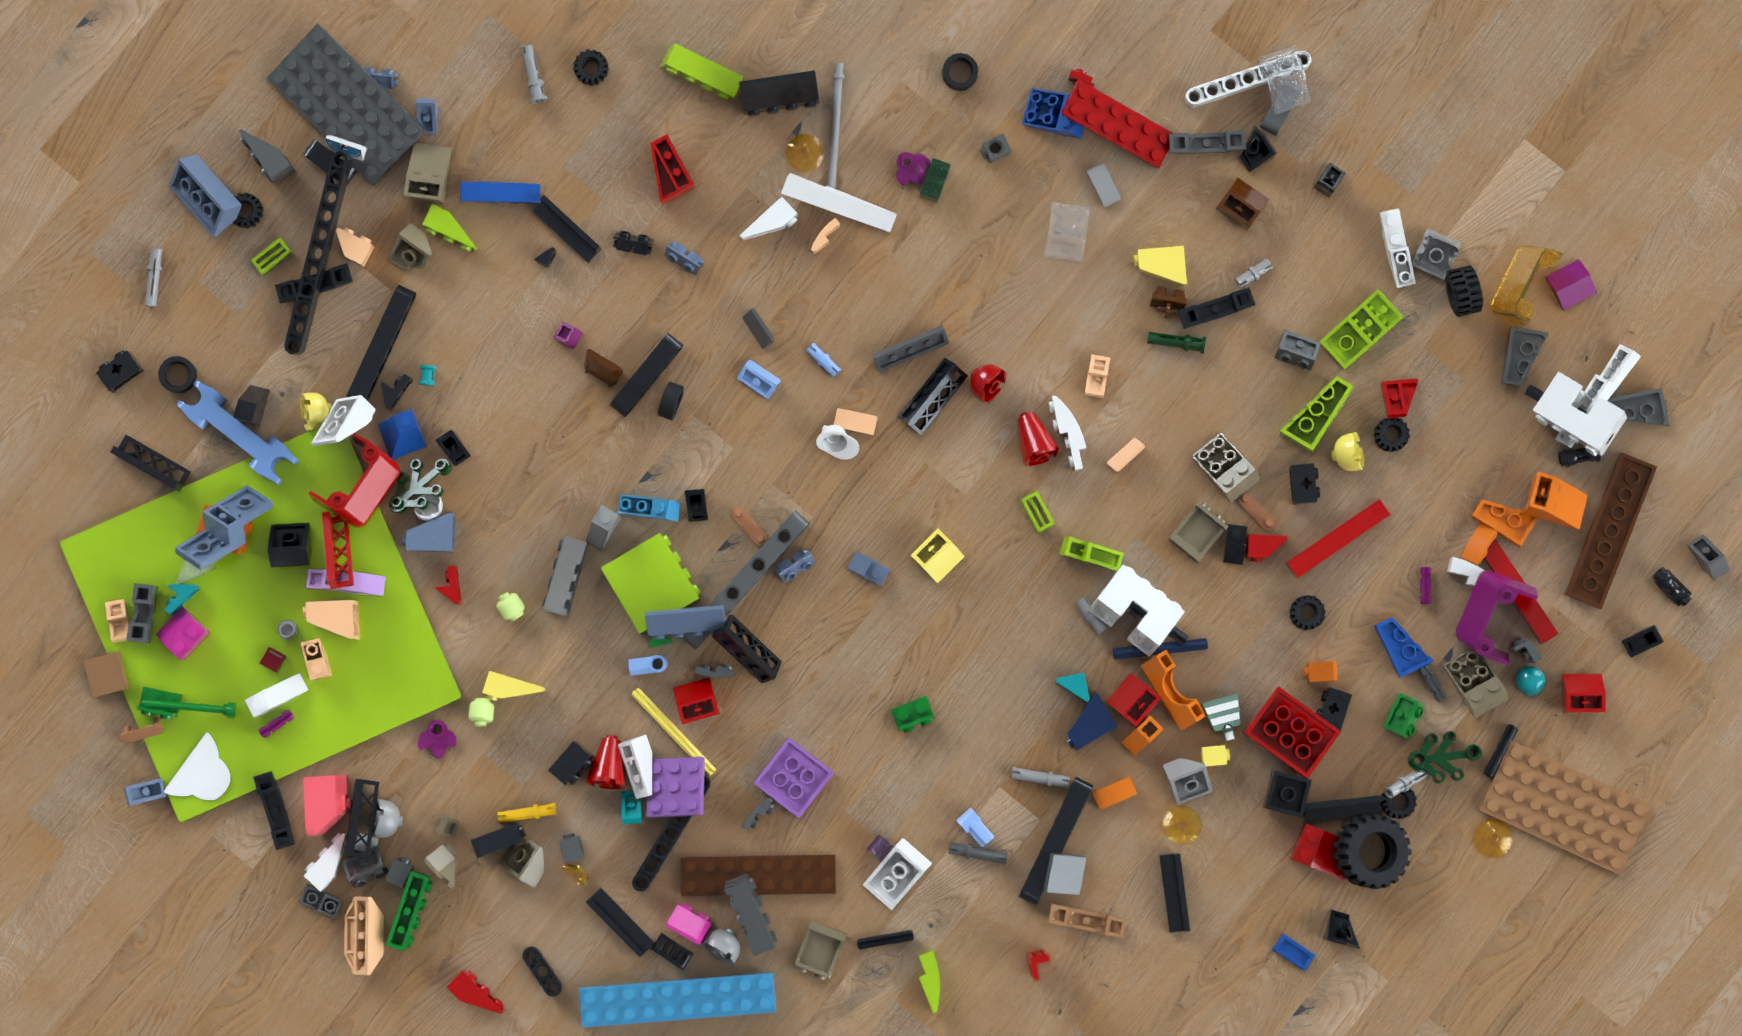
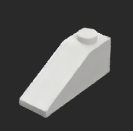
(774, 219)
(276, 695)
(638, 764)

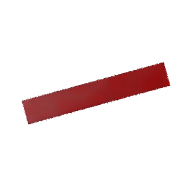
(1337, 538)
(1528, 607)

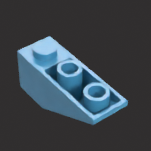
(649, 507)

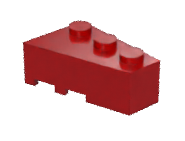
(670, 171)

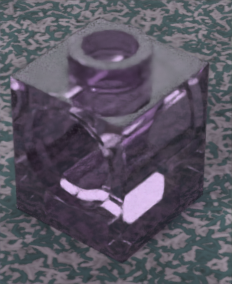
(880, 847)

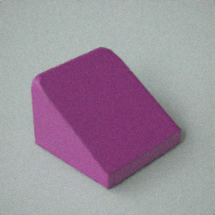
(568, 335)

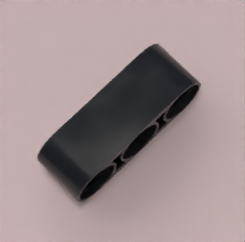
(321, 157)

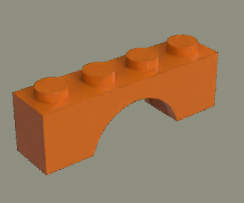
(1160, 673)

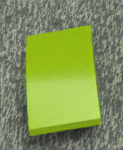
(1361, 329)

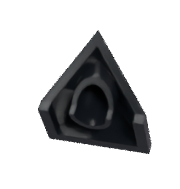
(1258, 150)
(1340, 930)

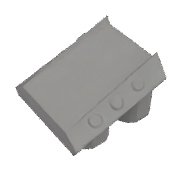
(1436, 253)

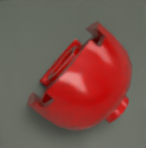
(986, 381)

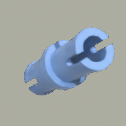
(823, 360)

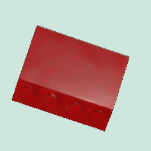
(1291, 732)

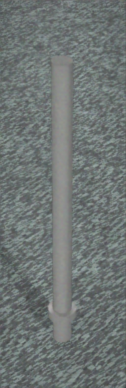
(838, 76)

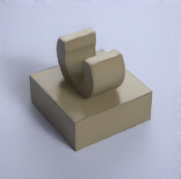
(447, 826)

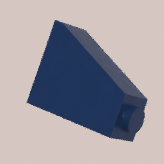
(1090, 724)

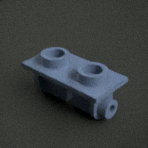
(386, 78)
(676, 253)
(788, 570)

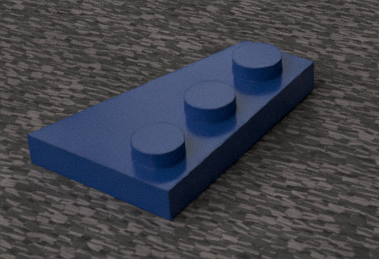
(1401, 649)

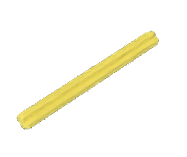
(671, 729)

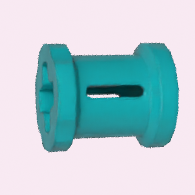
(427, 375)

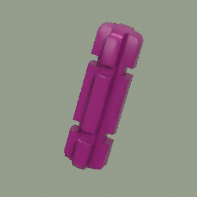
(1425, 585)
(276, 723)

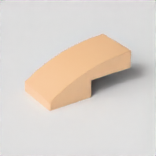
(821, 240)
(1097, 376)
(855, 421)
(118, 620)

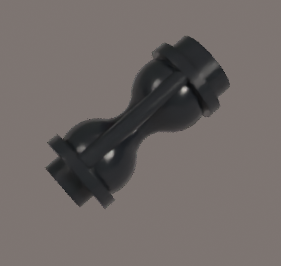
(1571, 457)
(1665, 580)

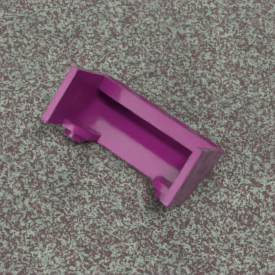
(1487, 591)

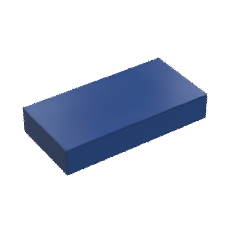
(1293, 952)

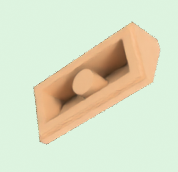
(1125, 455)

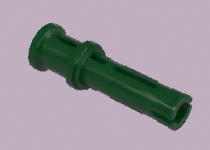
(1186, 342)

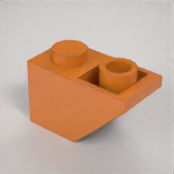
(1142, 735)

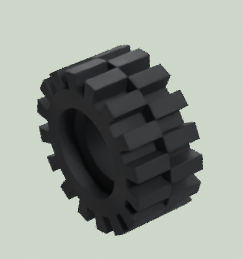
(590, 78)
(256, 211)
(1380, 434)
(1307, 624)
(1403, 812)

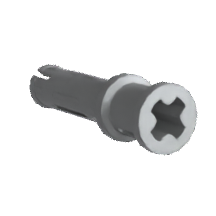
(535, 84)

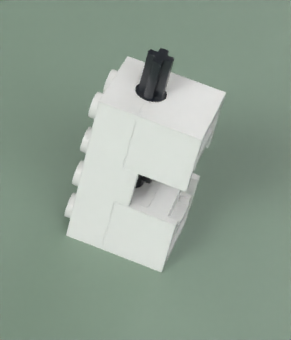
(1559, 409)
(1157, 611)

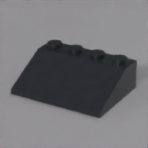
(779, 93)

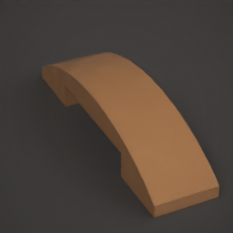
(1087, 920)

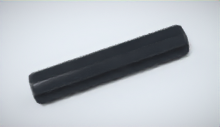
(1500, 750)
(886, 939)

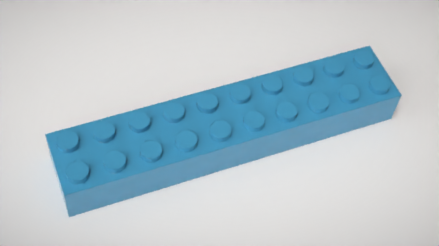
(677, 999)

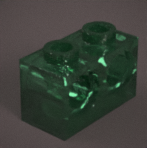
(935, 180)

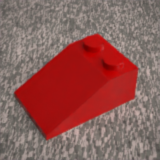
(1316, 850)

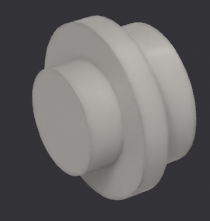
(287, 629)

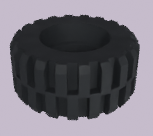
(1395, 851)

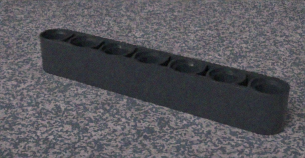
(382, 342)
(1056, 838)
(668, 842)

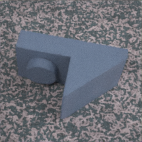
(427, 115)
(868, 568)
(144, 792)

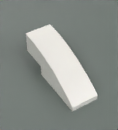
(1465, 569)

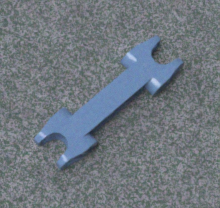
(264, 454)

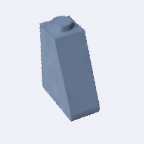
(432, 536)

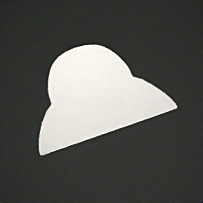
(201, 773)

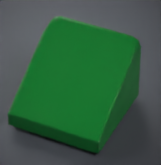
(660, 642)

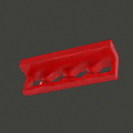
(330, 551)
(1035, 958)

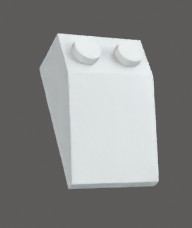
(344, 419)
(897, 873)

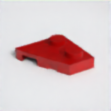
(1398, 396)

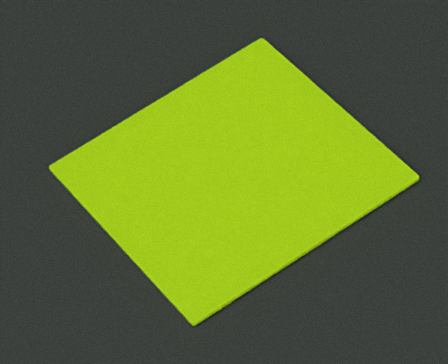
(375, 681)

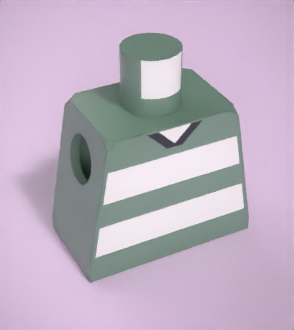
(1223, 715)

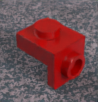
(1079, 74)

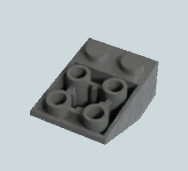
(274, 162)

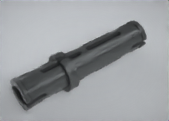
(977, 853)

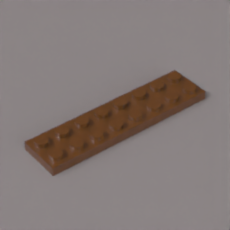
(1610, 530)
(771, 874)

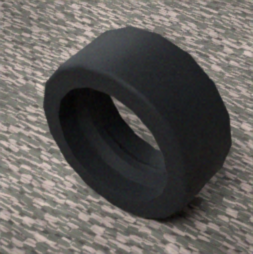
(960, 57)
(163, 374)
(670, 401)

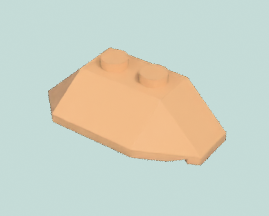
(363, 935)

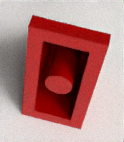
(1262, 546)

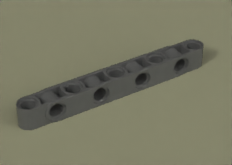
(747, 576)

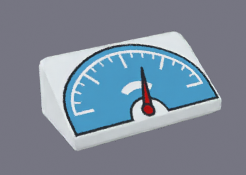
(338, 144)

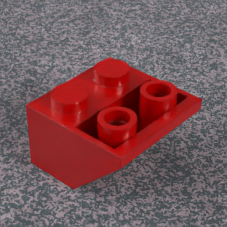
(1583, 693)
(1133, 699)
(696, 700)

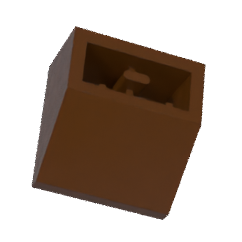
(1242, 204)

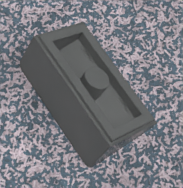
(758, 328)

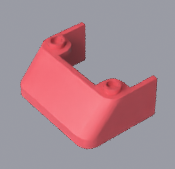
(324, 802)

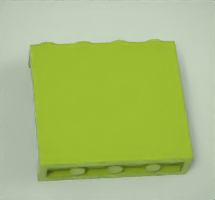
(650, 580)

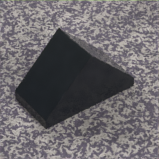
(1329, 180)
(453, 447)
(696, 505)

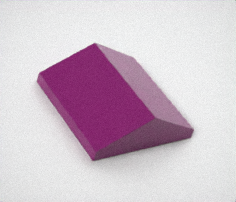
(1571, 284)

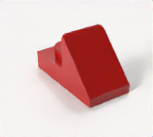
(453, 591)

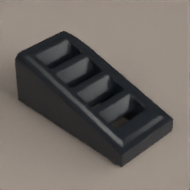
(689, 954)

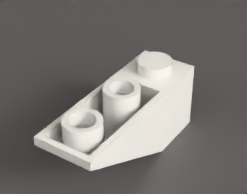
(328, 864)

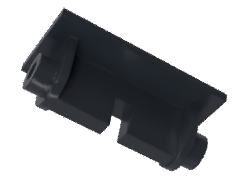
(626, 240)

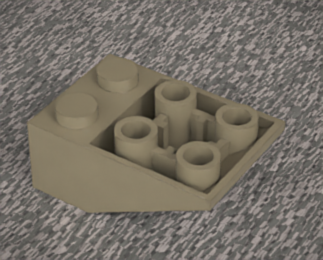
(427, 173)
(1226, 467)
(1476, 682)

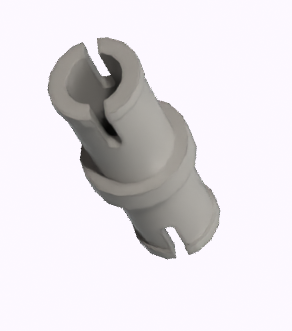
(1253, 273)
(1096, 623)

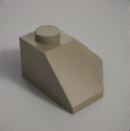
(410, 249)
(525, 862)
(444, 864)

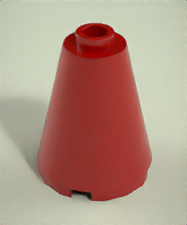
(1035, 440)
(607, 765)

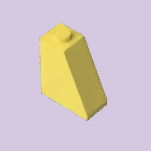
(1163, 263)

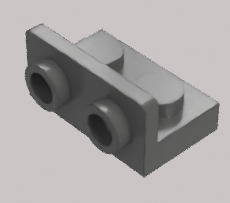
(1297, 350)
(1528, 650)
(363, 870)

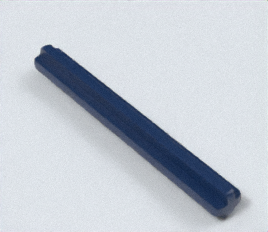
(1171, 647)

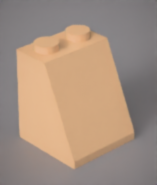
(335, 616)

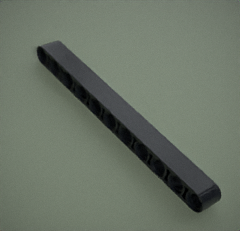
(325, 246)

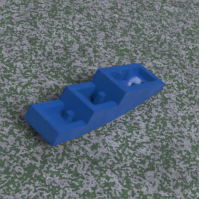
(499, 192)

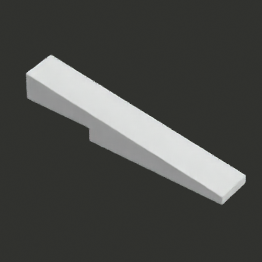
(838, 202)
(1606, 383)

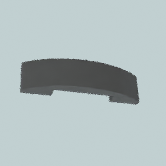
(1207, 143)

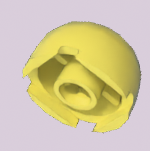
(314, 410)
(1348, 453)

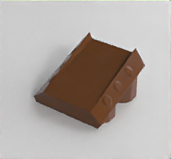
(602, 368)

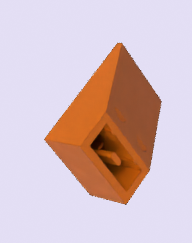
(1555, 501)

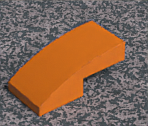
(1478, 544)
(1115, 793)

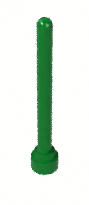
(227, 710)

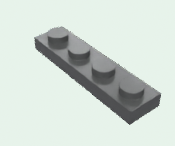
(910, 348)

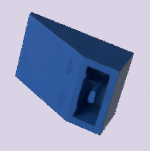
(1045, 111)

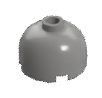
(386, 819)
(723, 945)

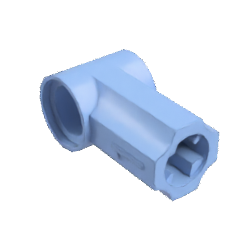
(646, 665)
(972, 824)

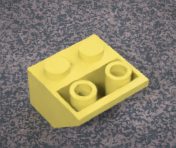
(937, 556)

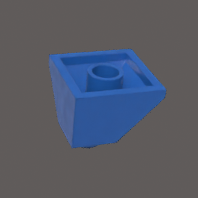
(402, 434)

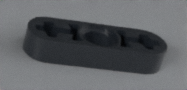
(538, 956)

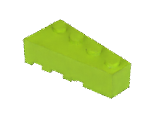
(701, 71)
(1315, 419)

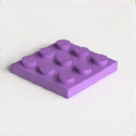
(793, 777)
(676, 787)

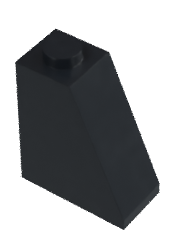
(251, 405)
(498, 840)

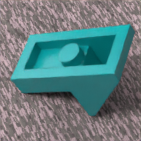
(184, 593)
(631, 808)

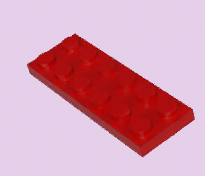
(1117, 124)

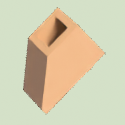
(355, 248)
(316, 659)

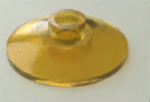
(802, 162)
(1191, 829)
(1483, 835)

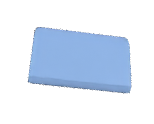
(758, 379)

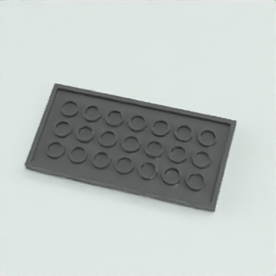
(345, 102)

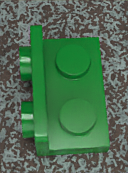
(155, 694)
(913, 713)
(1404, 716)

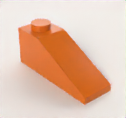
(1321, 672)

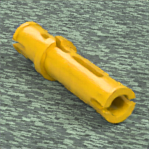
(527, 813)

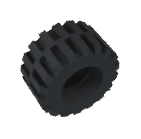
(1464, 291)

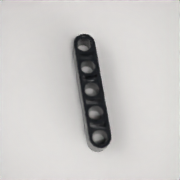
(646, 375)

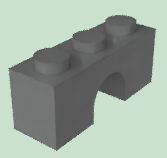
(144, 602)

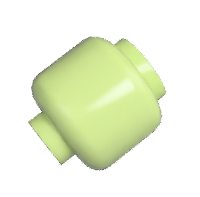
(510, 606)
(481, 712)

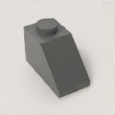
(1709, 557)

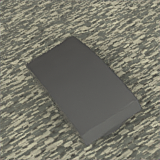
(721, 672)
(763, 808)
(320, 901)

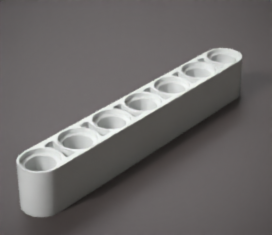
(1237, 79)

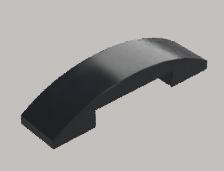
(332, 279)
(1216, 308)
(275, 810)

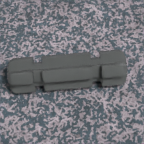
(1432, 683)

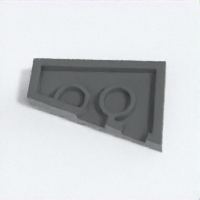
(1520, 354)
(1643, 407)

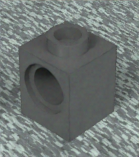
(1001, 142)
(571, 848)
(399, 872)

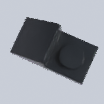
(392, 396)
(1235, 544)
(1642, 641)

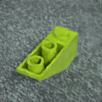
(443, 223)

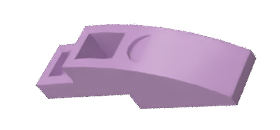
(363, 583)

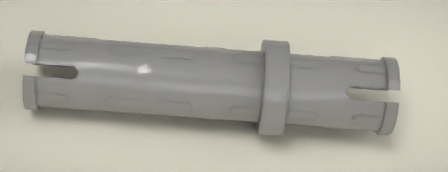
(156, 254)
(1040, 777)
(1404, 783)

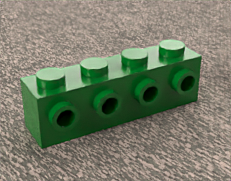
(408, 911)

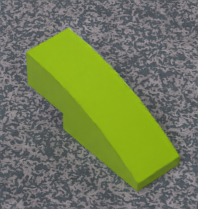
(1091, 553)
(931, 979)

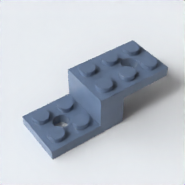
(224, 527)

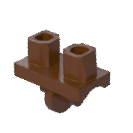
(1167, 303)

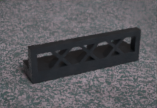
(567, 229)
(930, 393)
(152, 471)
(747, 654)
(1343, 808)
(354, 816)
(1174, 893)
(620, 922)

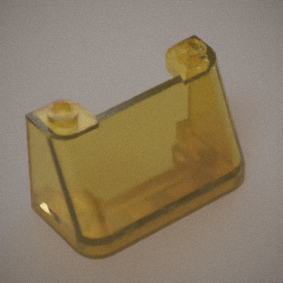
(1509, 297)

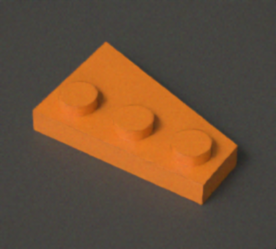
(1508, 522)

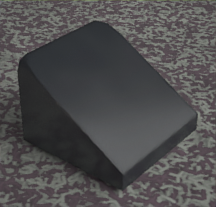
(546, 258)

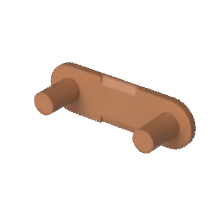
(1256, 511)
(749, 526)
(145, 732)

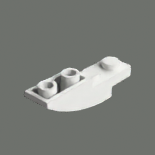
(1396, 248)
(1067, 424)

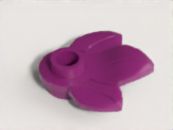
(914, 170)
(437, 741)

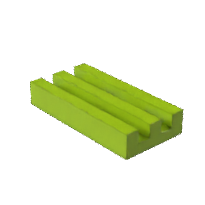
(284, 247)
(1045, 526)

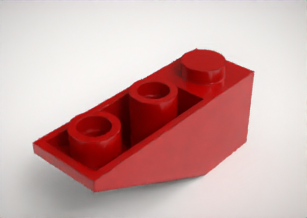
(468, 990)

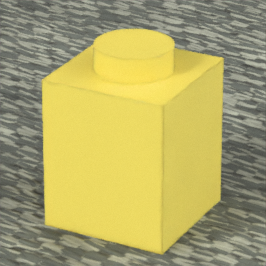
(1215, 755)

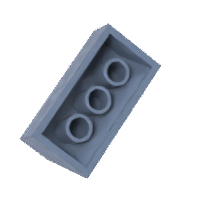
(204, 194)
(686, 620)

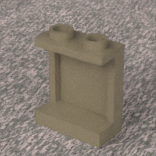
(1198, 531)
(820, 950)

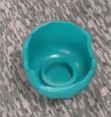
(1530, 680)

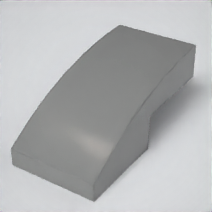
(1103, 184)

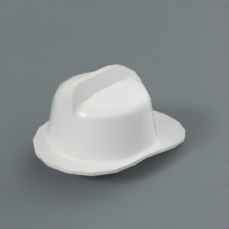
(837, 443)

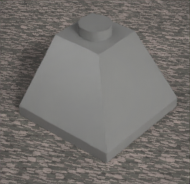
(1187, 779)

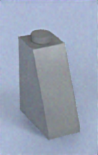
(602, 527)

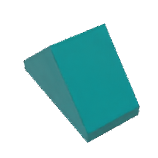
(1076, 685)

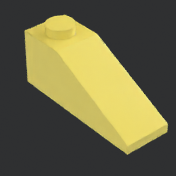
(506, 687)

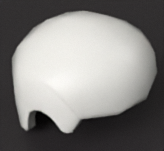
(432, 511)

